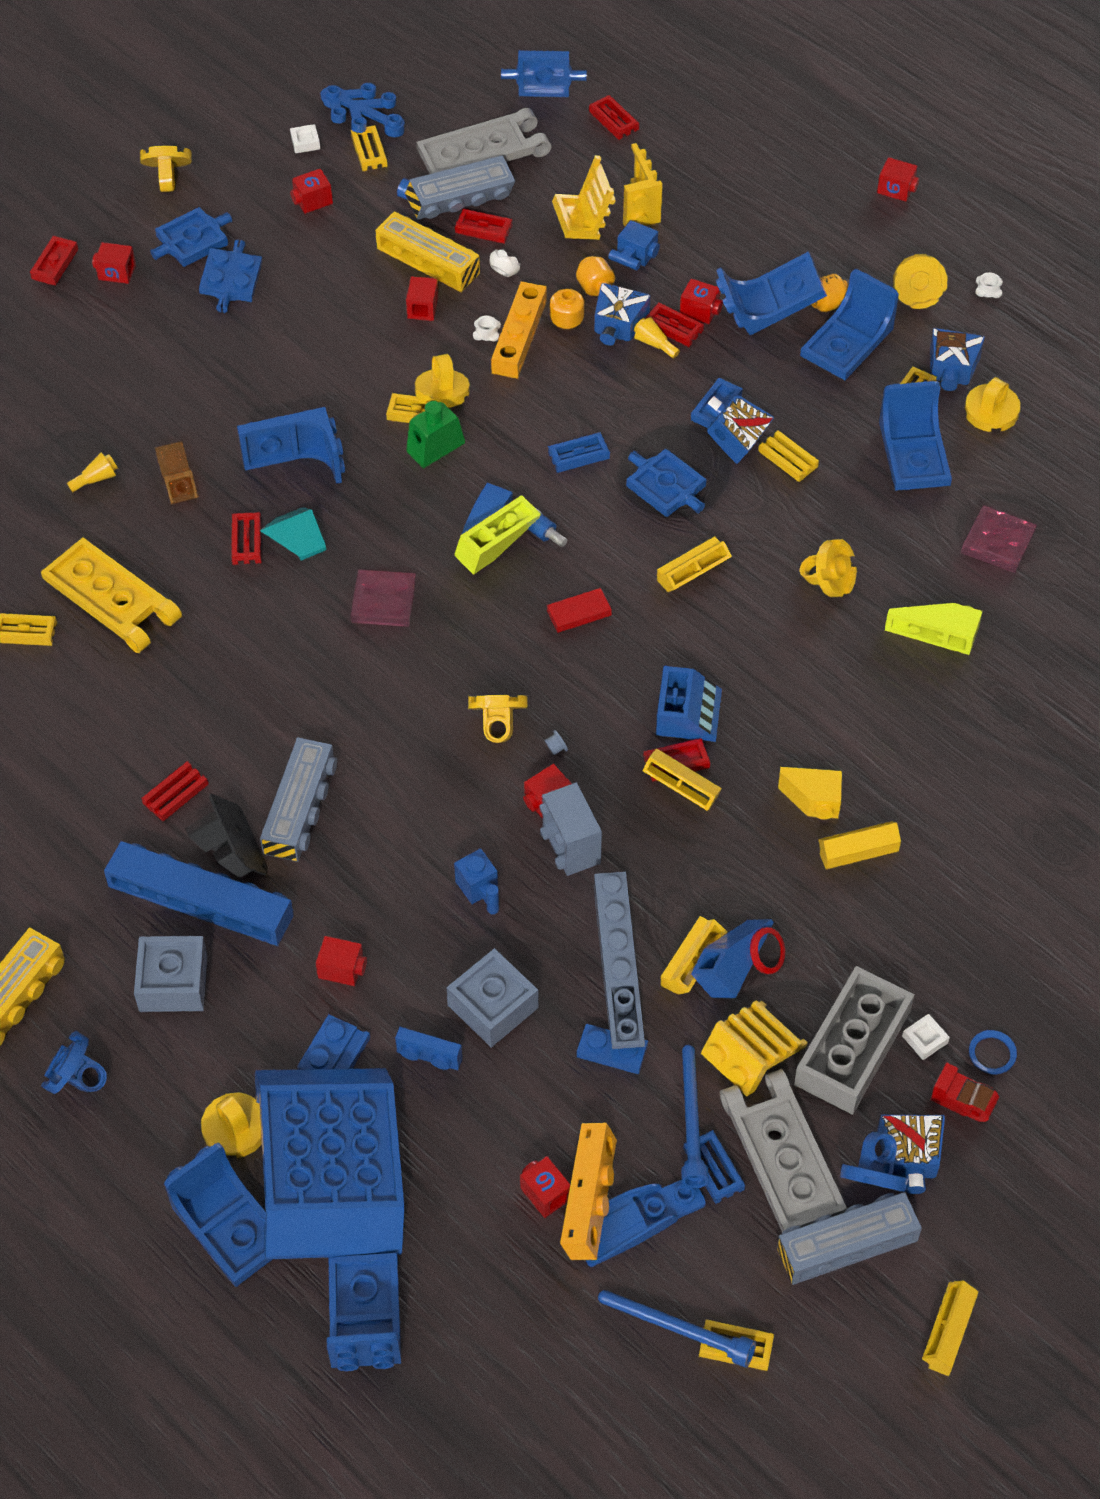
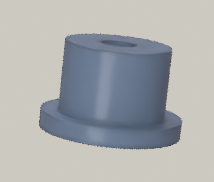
(555, 743)

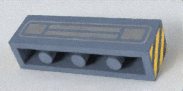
(459, 187)
(298, 799)
(848, 1237)

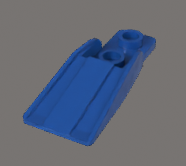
(643, 1214)

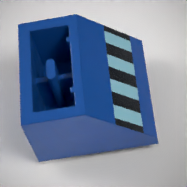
(688, 705)

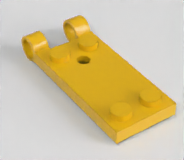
(98, 586)

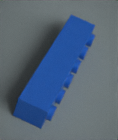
(199, 892)

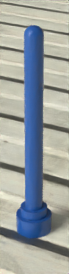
(694, 1171)
(738, 1349)

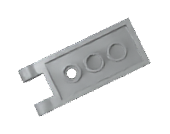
(477, 142)
(790, 1167)

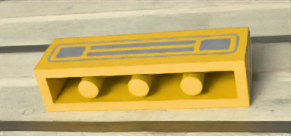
(428, 251)
(24, 975)

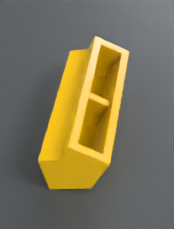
(692, 564)
(685, 775)
(859, 844)
(677, 974)
(950, 1326)

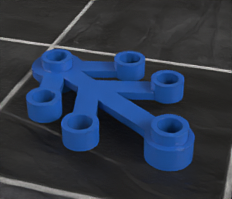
(335, 97)

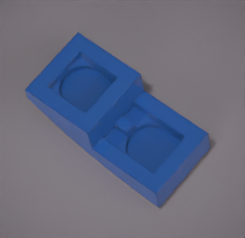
(489, 501)

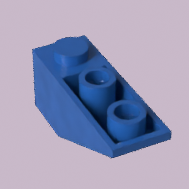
(728, 960)

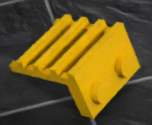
(644, 193)
(584, 213)
(750, 1046)

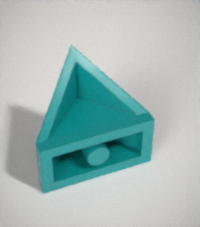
(297, 533)

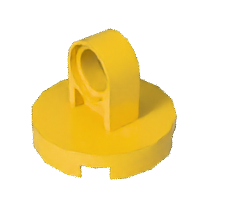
(166, 159)
(920, 281)
(442, 383)
(992, 406)
(832, 568)
(497, 709)
(233, 1123)

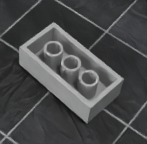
(854, 1040)

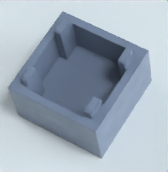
(571, 829)
(170, 973)
(492, 997)

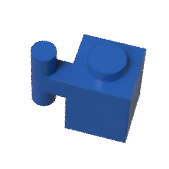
(635, 246)
(478, 879)

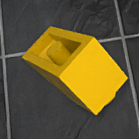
(812, 790)

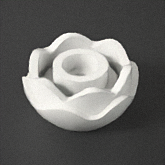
(503, 263)

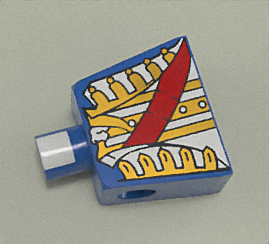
(736, 425)
(918, 1147)

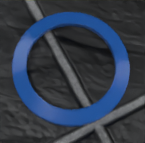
(997, 1035)

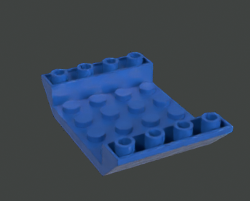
(330, 1163)

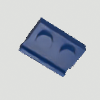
(335, 1046)

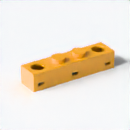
(519, 329)
(589, 1202)

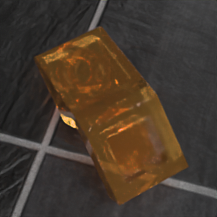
(176, 472)

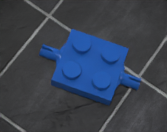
(544, 73)
(191, 236)
(230, 275)
(666, 482)

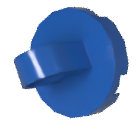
(69, 1066)
(876, 1169)

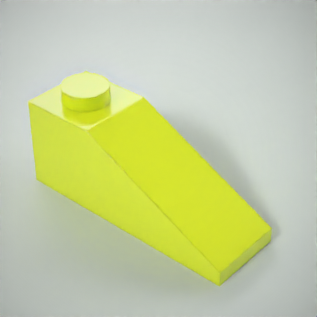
(495, 534)
(939, 624)

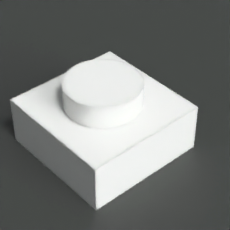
(305, 138)
(925, 1037)

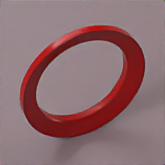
(754, 950)

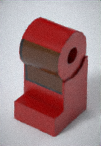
(964, 1095)

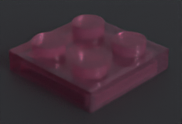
(998, 538)
(383, 598)

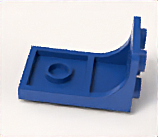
(772, 295)
(855, 327)
(913, 436)
(292, 438)
(219, 1212)
(364, 1311)

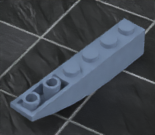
(618, 960)

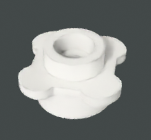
(989, 285)
(486, 328)

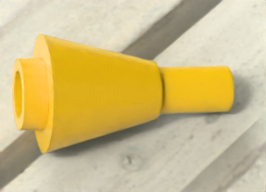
(649, 333)
(98, 470)

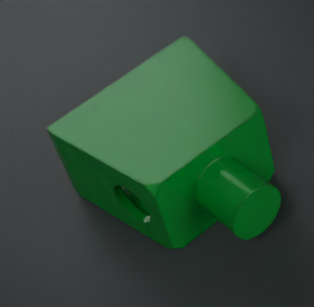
(433, 434)

